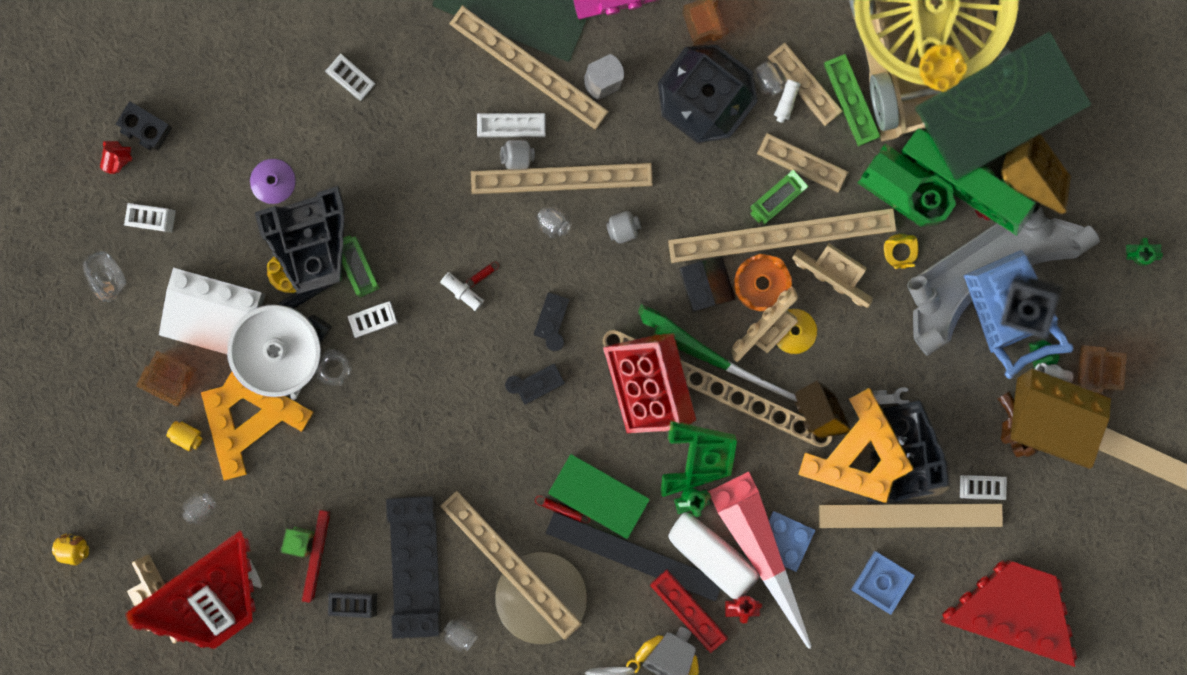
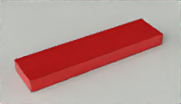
(316, 556)
(688, 611)

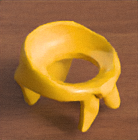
(911, 241)

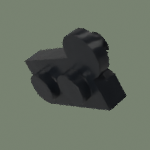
(550, 321)
(536, 384)

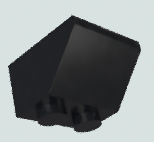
(706, 284)
(1031, 305)

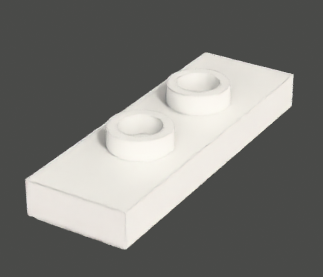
(511, 125)

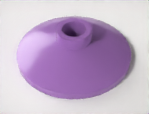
(283, 184)

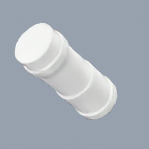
(787, 100)

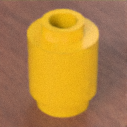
(184, 436)

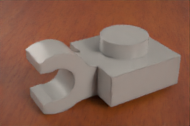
(884, 398)

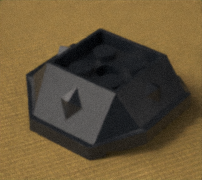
(700, 116)

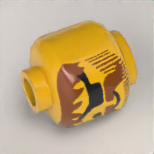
(70, 549)

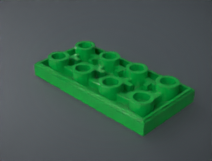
(598, 496)

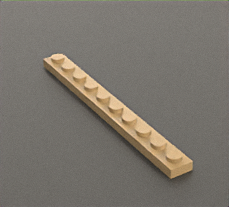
(782, 236)

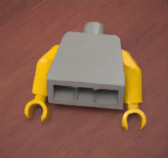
(668, 655)

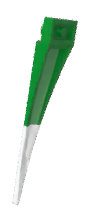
(695, 348)

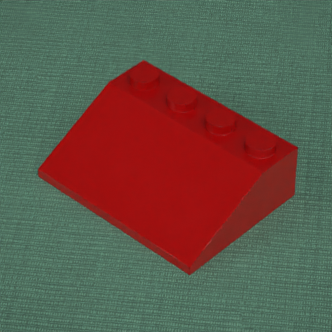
(649, 383)

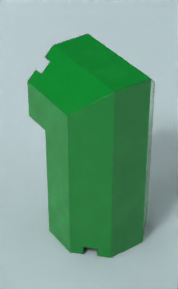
(908, 188)

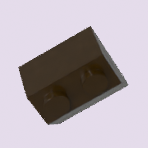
(821, 410)

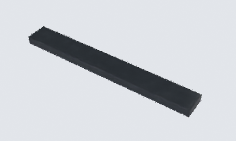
(630, 554)

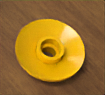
(807, 334)

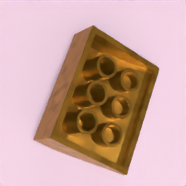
(1038, 173)
(1059, 417)

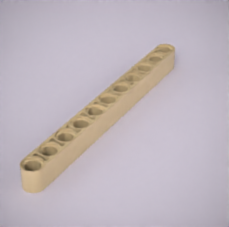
(748, 399)

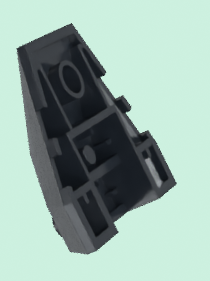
(307, 239)
(923, 451)

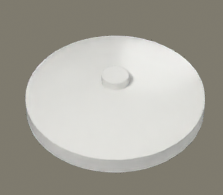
(273, 350)

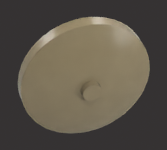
(522, 617)

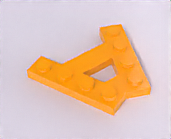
(871, 427)
(231, 442)

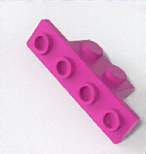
(591, 8)

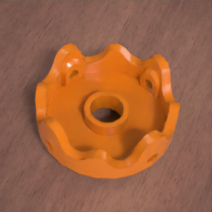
(761, 266)

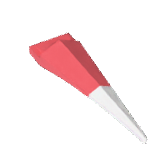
(746, 518)

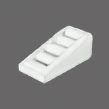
(348, 65)
(164, 217)
(390, 313)
(965, 487)
(222, 624)

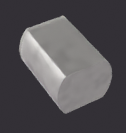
(604, 77)

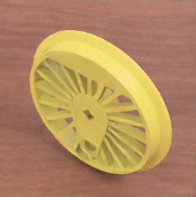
(934, 26)

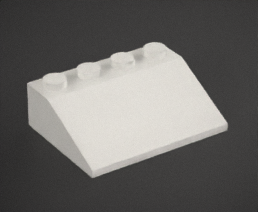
(204, 309)

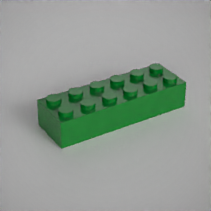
(978, 188)

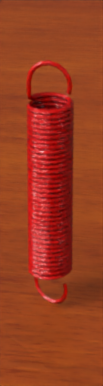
(561, 509)

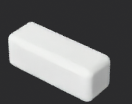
(713, 556)

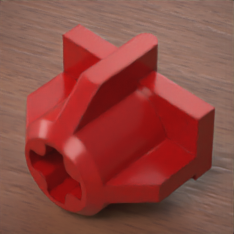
(114, 157)
(743, 608)

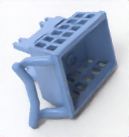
(989, 293)

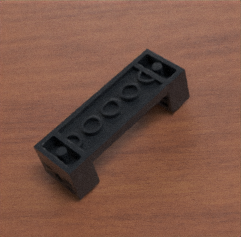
(414, 567)

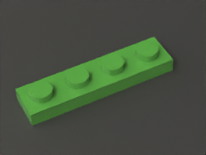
(851, 100)

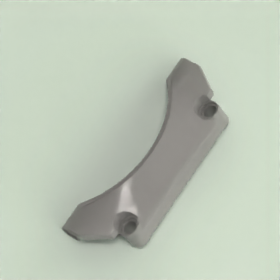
(943, 292)

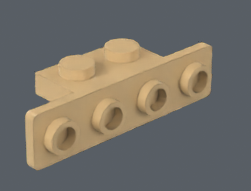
(838, 271)
(770, 328)
(150, 581)

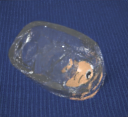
(104, 276)

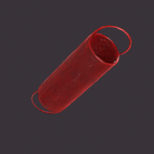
(482, 274)

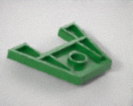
(708, 457)

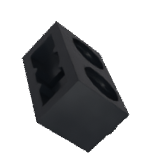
(146, 122)

